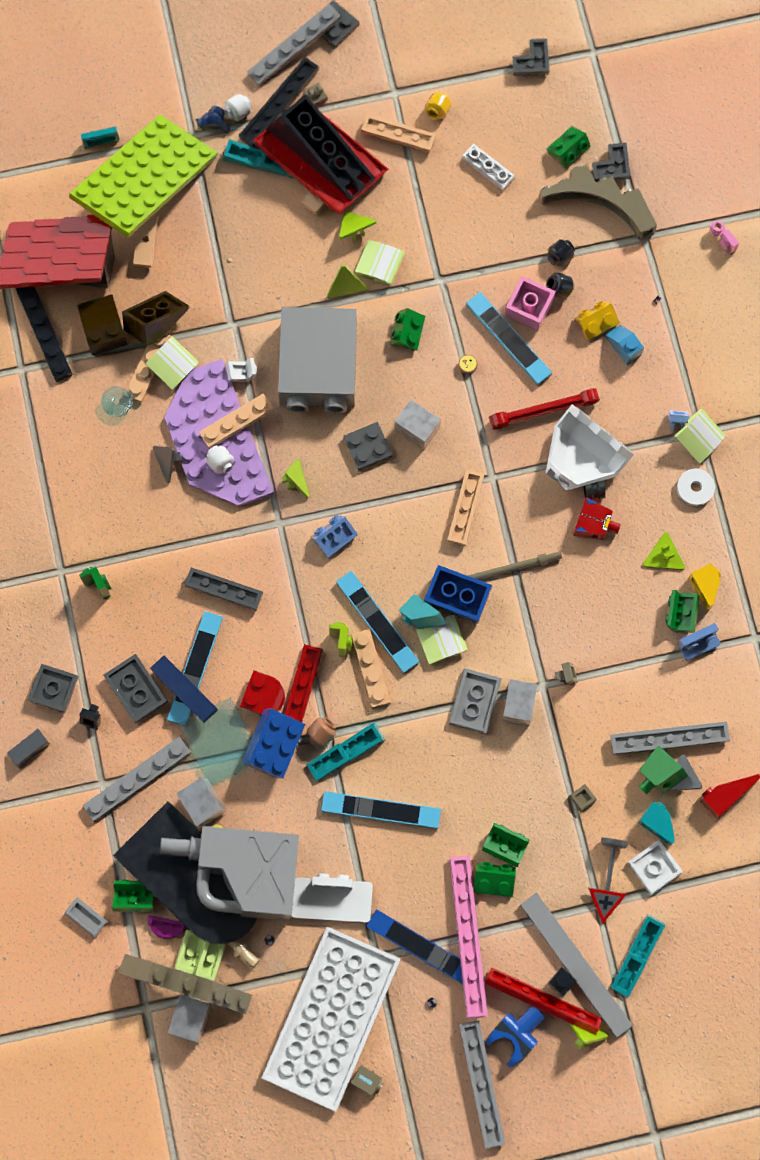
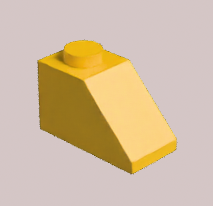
(706, 583)

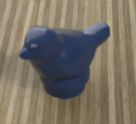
(212, 119)

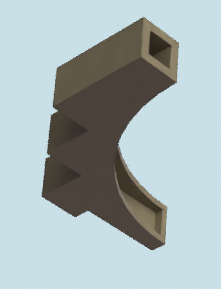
(605, 192)
(185, 983)

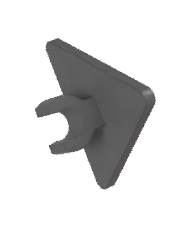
(165, 458)
(692, 781)

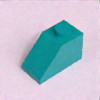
(420, 614)
(658, 822)

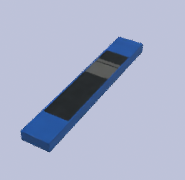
(416, 945)

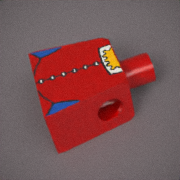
(595, 521)

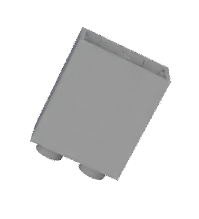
(317, 358)

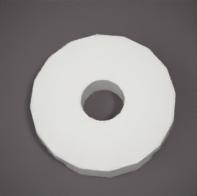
(699, 477)

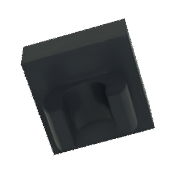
(91, 717)

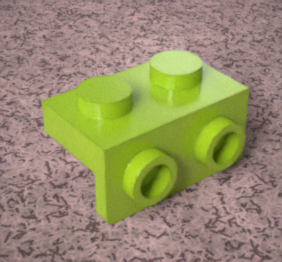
(341, 631)

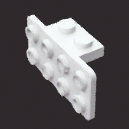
(332, 898)

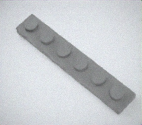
(294, 45)
(669, 738)
(136, 779)
(482, 1084)

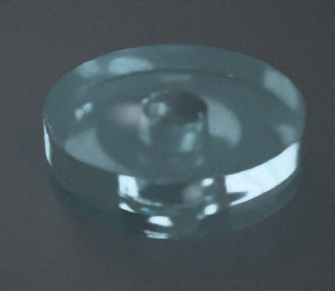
(109, 397)

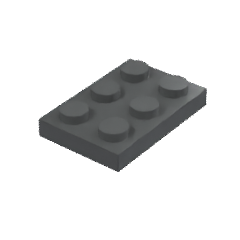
(135, 688)

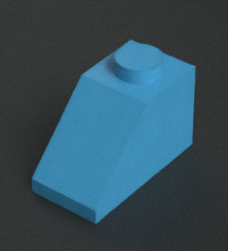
(625, 344)

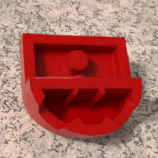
(263, 693)

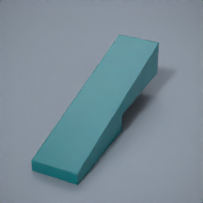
(251, 157)
(346, 751)
(638, 955)

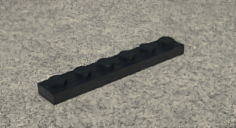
(279, 100)
(44, 333)

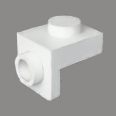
(241, 370)

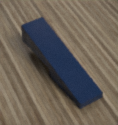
(184, 689)

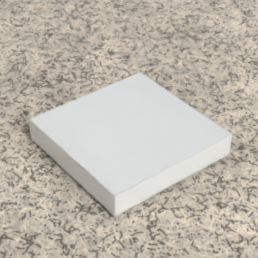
(654, 867)

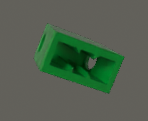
(661, 772)

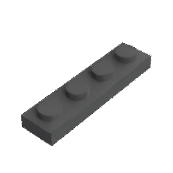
(223, 588)

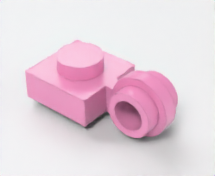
(727, 239)

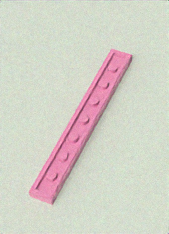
(468, 937)

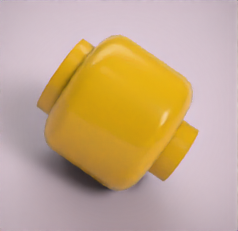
(438, 105)

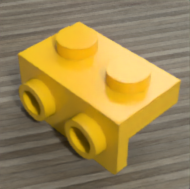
(597, 319)

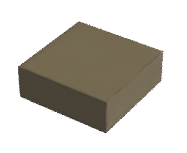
(582, 797)

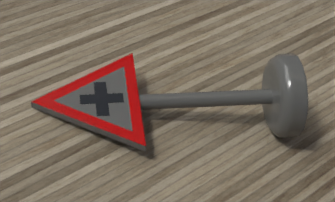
(607, 900)

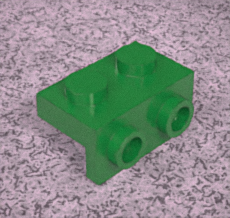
(569, 146)
(407, 329)
(92, 575)
(682, 612)
(505, 844)
(494, 879)
(131, 897)

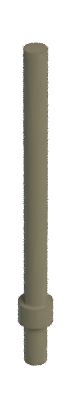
(541, 560)

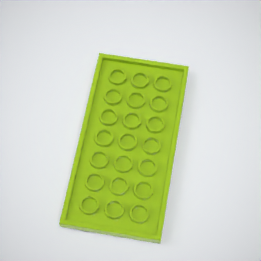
(143, 175)

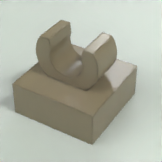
(316, 94)
(568, 673)

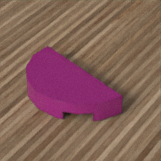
(166, 927)

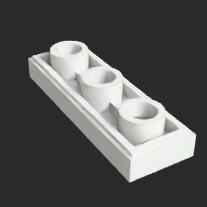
(496, 173)

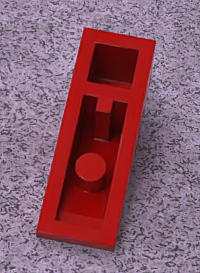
(724, 795)

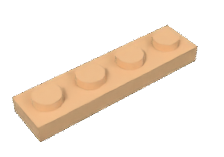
(398, 133)
(143, 374)
(236, 421)
(465, 507)
(370, 668)

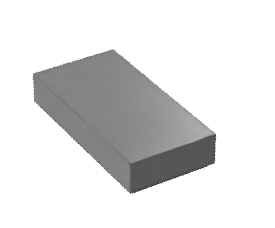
(86, 917)

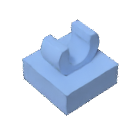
(678, 417)

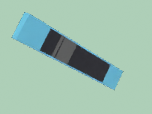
(509, 338)
(377, 622)
(197, 661)
(381, 810)

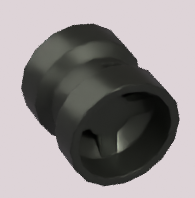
(595, 489)

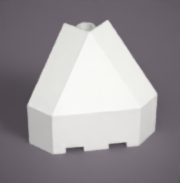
(583, 451)

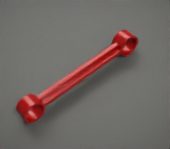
(503, 419)

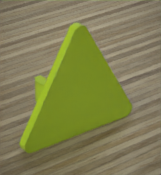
(353, 224)
(345, 284)
(295, 478)
(664, 555)
(586, 1038)

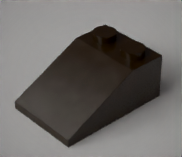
(153, 317)
(102, 324)

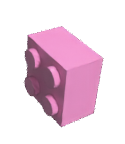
(530, 303)

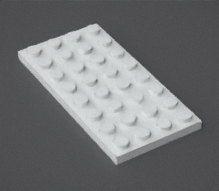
(331, 1019)

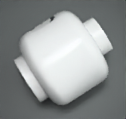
(237, 107)
(219, 459)

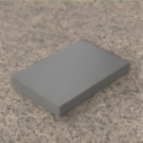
(475, 701)

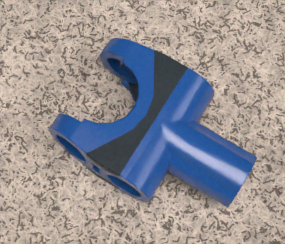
(518, 1033)

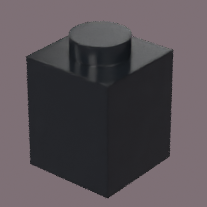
(561, 982)

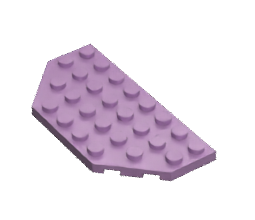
(199, 402)

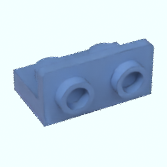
(334, 535)
(699, 642)

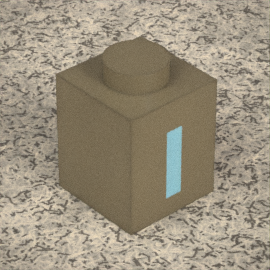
(367, 1081)

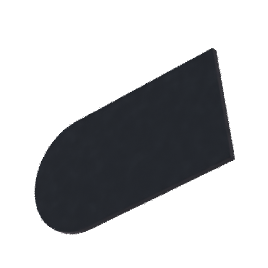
(174, 878)

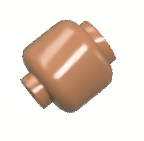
(321, 731)

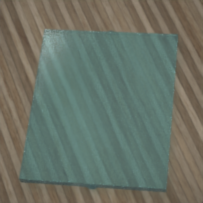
(218, 742)

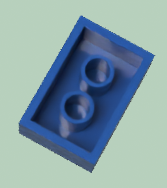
(458, 594)
(273, 743)

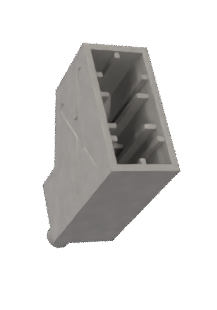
(254, 865)

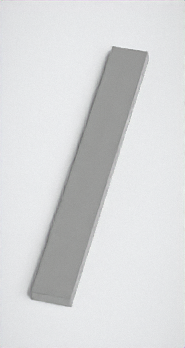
(576, 965)

